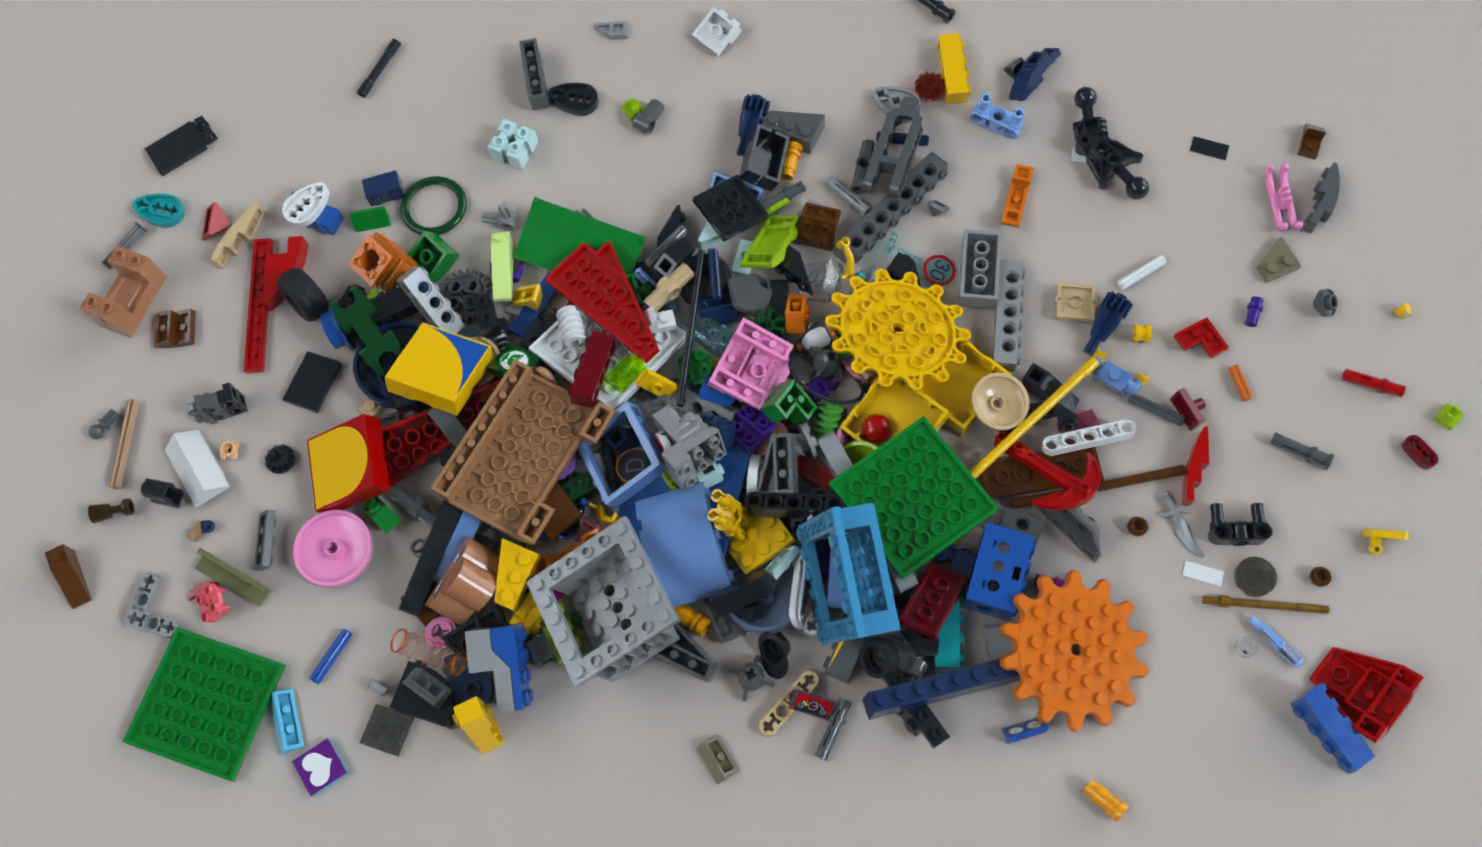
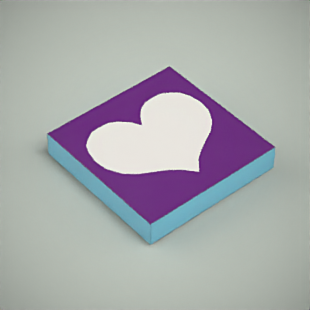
(320, 767)

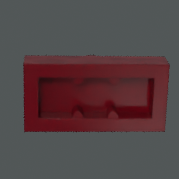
(1189, 408)

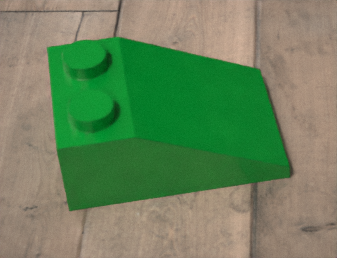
(433, 255)

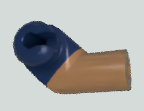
(201, 527)

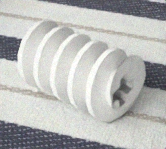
(571, 326)

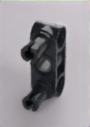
(1239, 532)

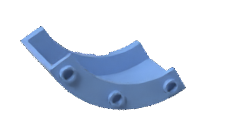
(683, 544)

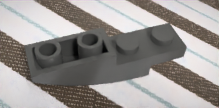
(1325, 197)

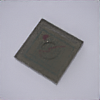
(387, 730)

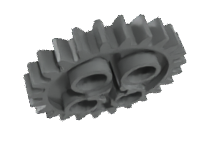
(460, 291)

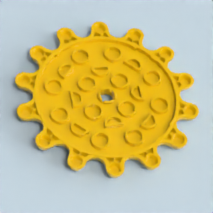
(869, 335)

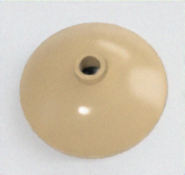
(1011, 400)

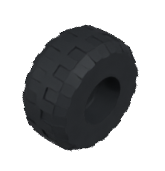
(705, 291)
(302, 294)

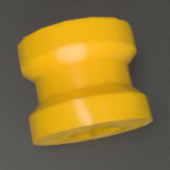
(1141, 333)

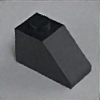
(900, 265)

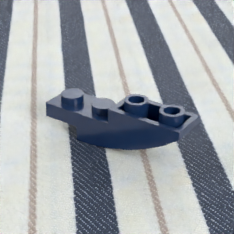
(1031, 73)

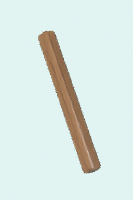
(124, 444)

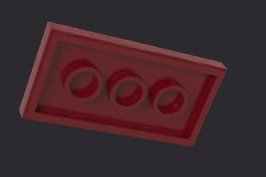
(932, 601)

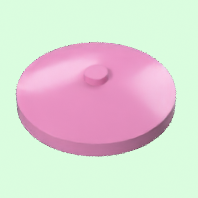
(333, 548)

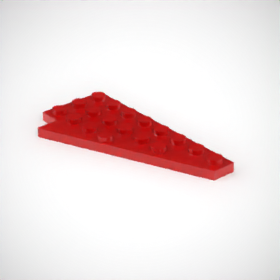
(602, 292)

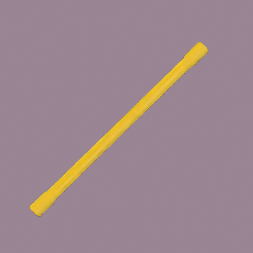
(1085, 370)

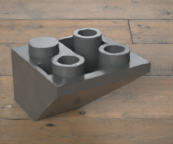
(750, 293)

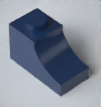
(720, 310)

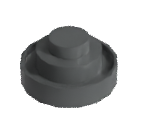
(1325, 302)

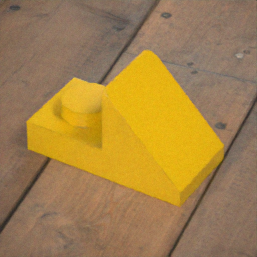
(527, 296)

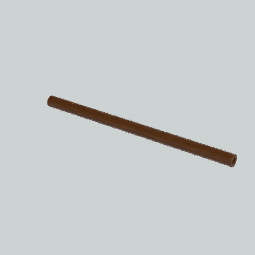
(1111, 484)

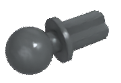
(97, 431)

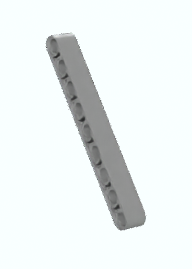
(838, 462)

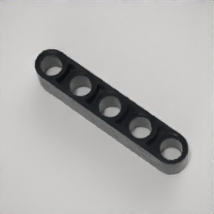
(784, 502)

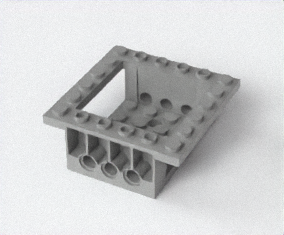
(586, 574)

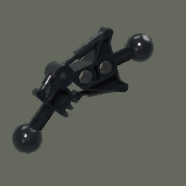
(1092, 136)

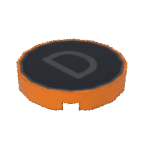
(632, 463)

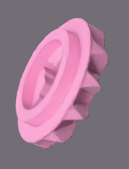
(433, 629)

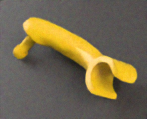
(843, 244)
(600, 513)

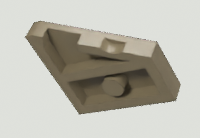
(1278, 262)

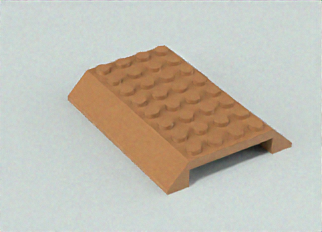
(518, 453)

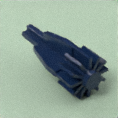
(753, 112)
(1112, 310)

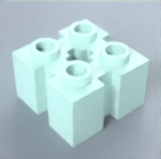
(513, 144)

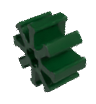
(773, 324)

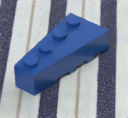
(1332, 728)

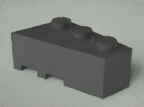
(800, 127)
(780, 465)
(689, 656)

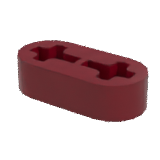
(1419, 452)

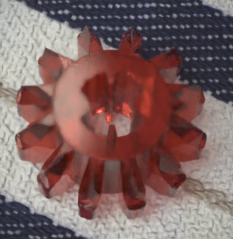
(929, 86)

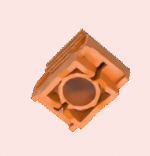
(381, 261)

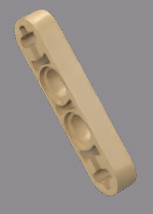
(785, 701)

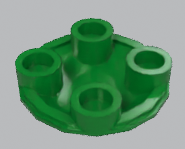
(699, 366)

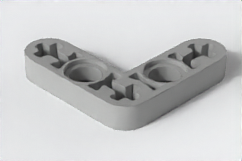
(142, 611)

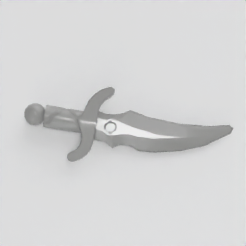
(1180, 525)

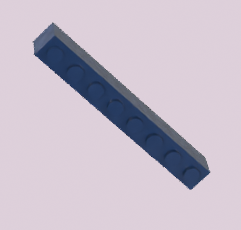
(937, 688)

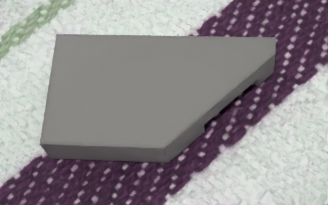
(613, 30)

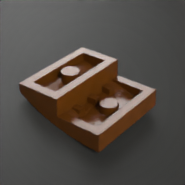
(174, 329)

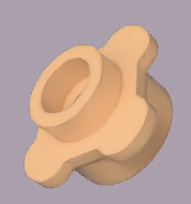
(226, 446)

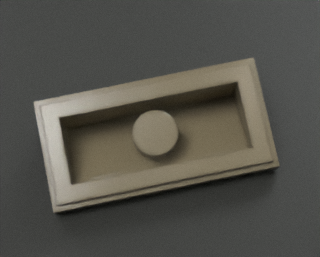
(717, 759)

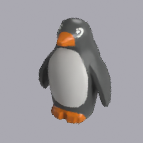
(816, 336)

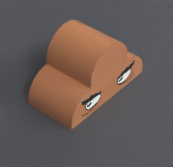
(466, 582)

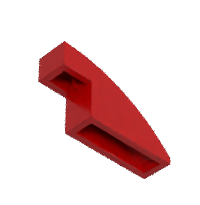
(277, 265)

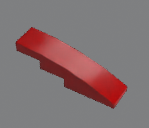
(1197, 461)

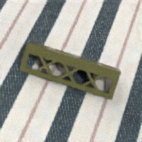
(232, 578)

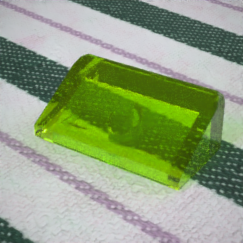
(625, 373)

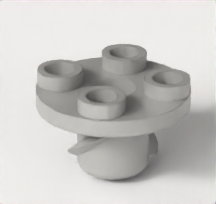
(805, 443)

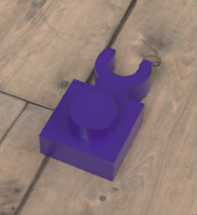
(821, 387)

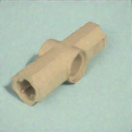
(669, 287)

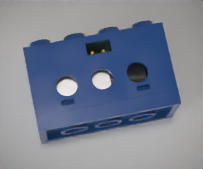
(999, 571)

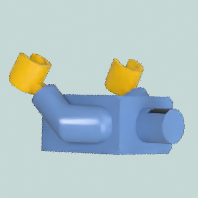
(1115, 378)

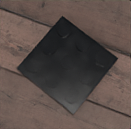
(730, 208)

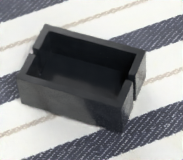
(764, 159)

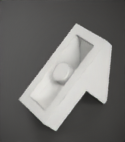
(660, 321)

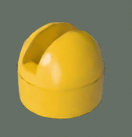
(1402, 309)

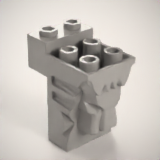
(693, 445)

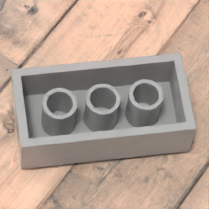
(980, 269)

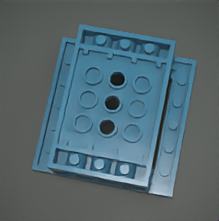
(861, 571)

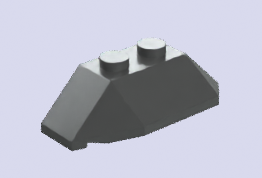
(1077, 528)

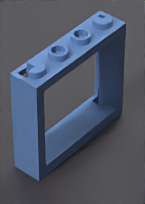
(648, 442)

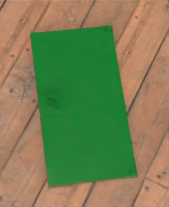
(556, 232)

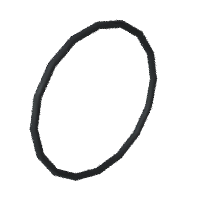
(818, 394)

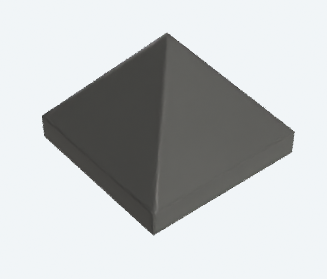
(937, 207)

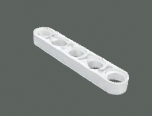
(1095, 431)

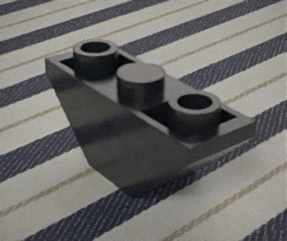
(672, 259)

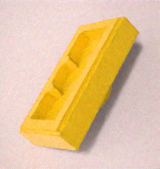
(656, 383)

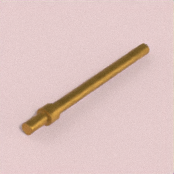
(1225, 601)

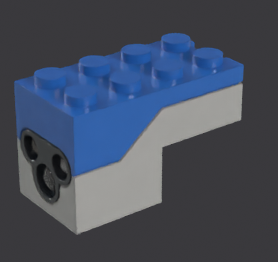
(504, 652)

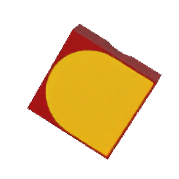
(348, 464)

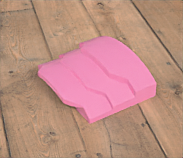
(752, 365)

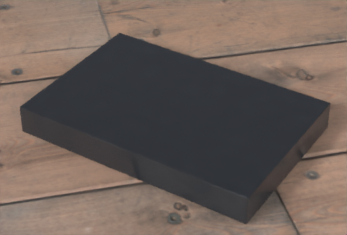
(312, 382)

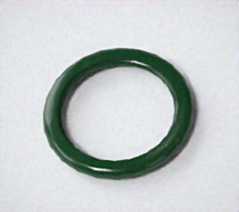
(434, 180)

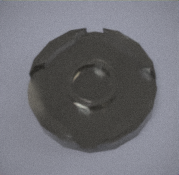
(1255, 576)

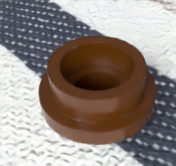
(1141, 522)
(1325, 573)

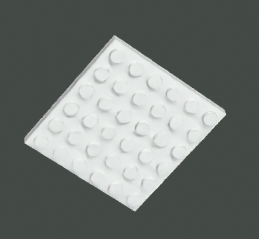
(566, 359)

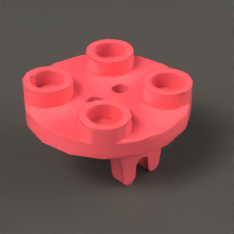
(211, 603)

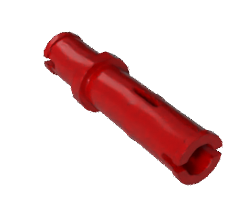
(1382, 385)

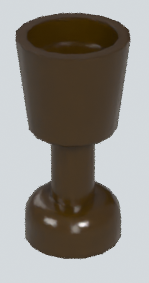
(104, 511)

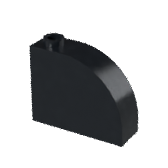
(412, 704)

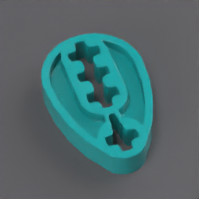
(158, 218)

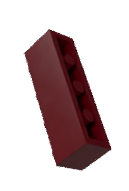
(592, 369)

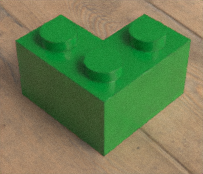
(789, 402)

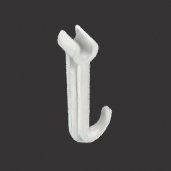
(797, 593)

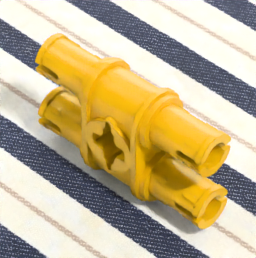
(728, 515)

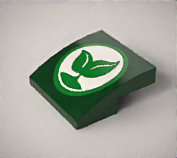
(504, 360)

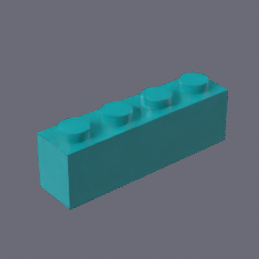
(950, 639)

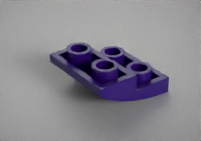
(752, 428)

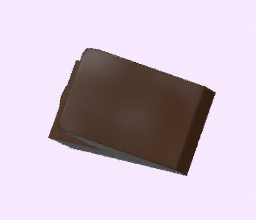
(1311, 141)

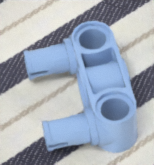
(987, 113)

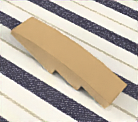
(240, 231)

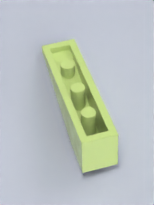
(502, 266)

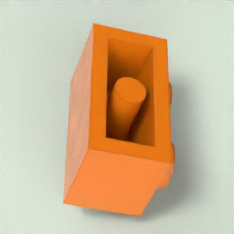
(797, 313)

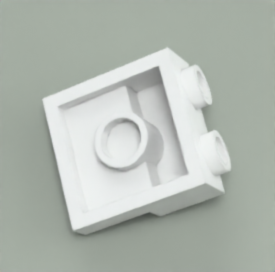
(717, 30)

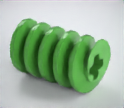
(829, 419)

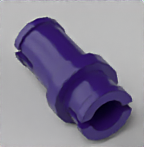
(1254, 309)

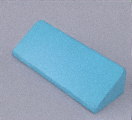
(286, 721)

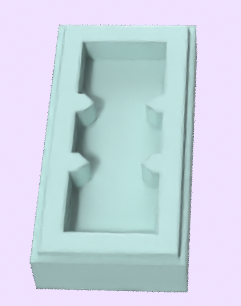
(742, 249)
(782, 561)

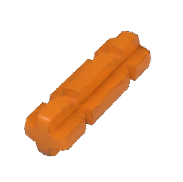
(1240, 382)

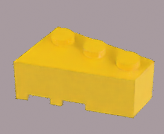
(514, 569)
(479, 724)

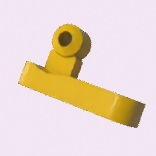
(1376, 536)

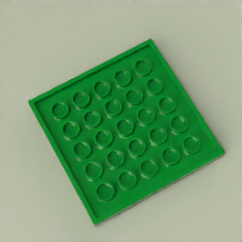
(919, 496)
(204, 704)

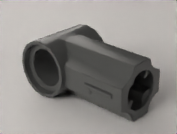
(646, 120)

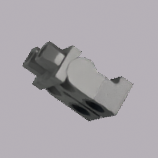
(217, 405)

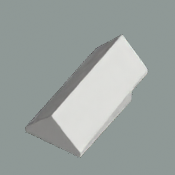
(196, 466)

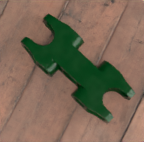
(360, 318)

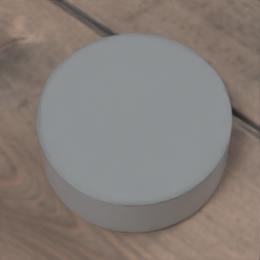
(377, 687)

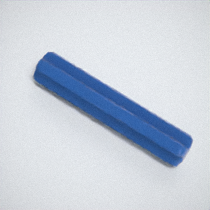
(330, 656)

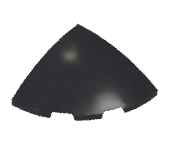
(489, 618)

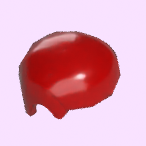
(876, 428)

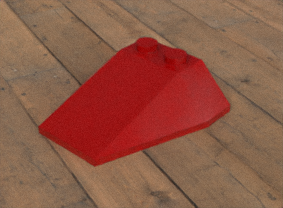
(1367, 689)

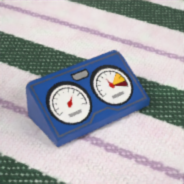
(1024, 730)

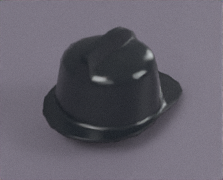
(774, 652)

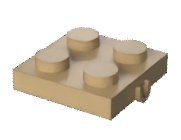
(1075, 302)

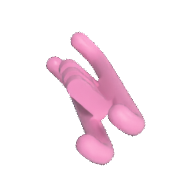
(1281, 199)

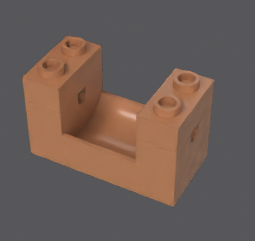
(129, 294)

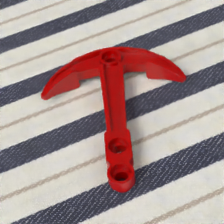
(1077, 490)

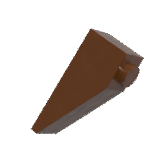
(68, 574)

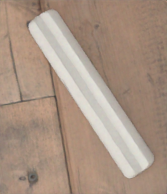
(1141, 272)

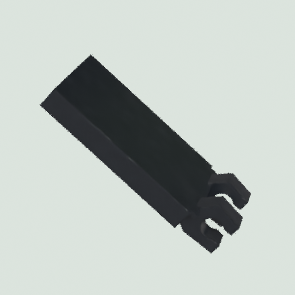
(181, 145)

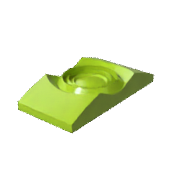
(771, 242)

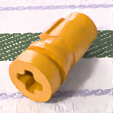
(791, 160)
(695, 622)
(1105, 800)

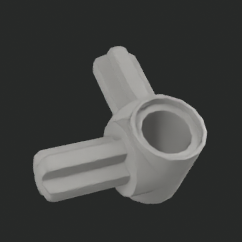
(505, 218)

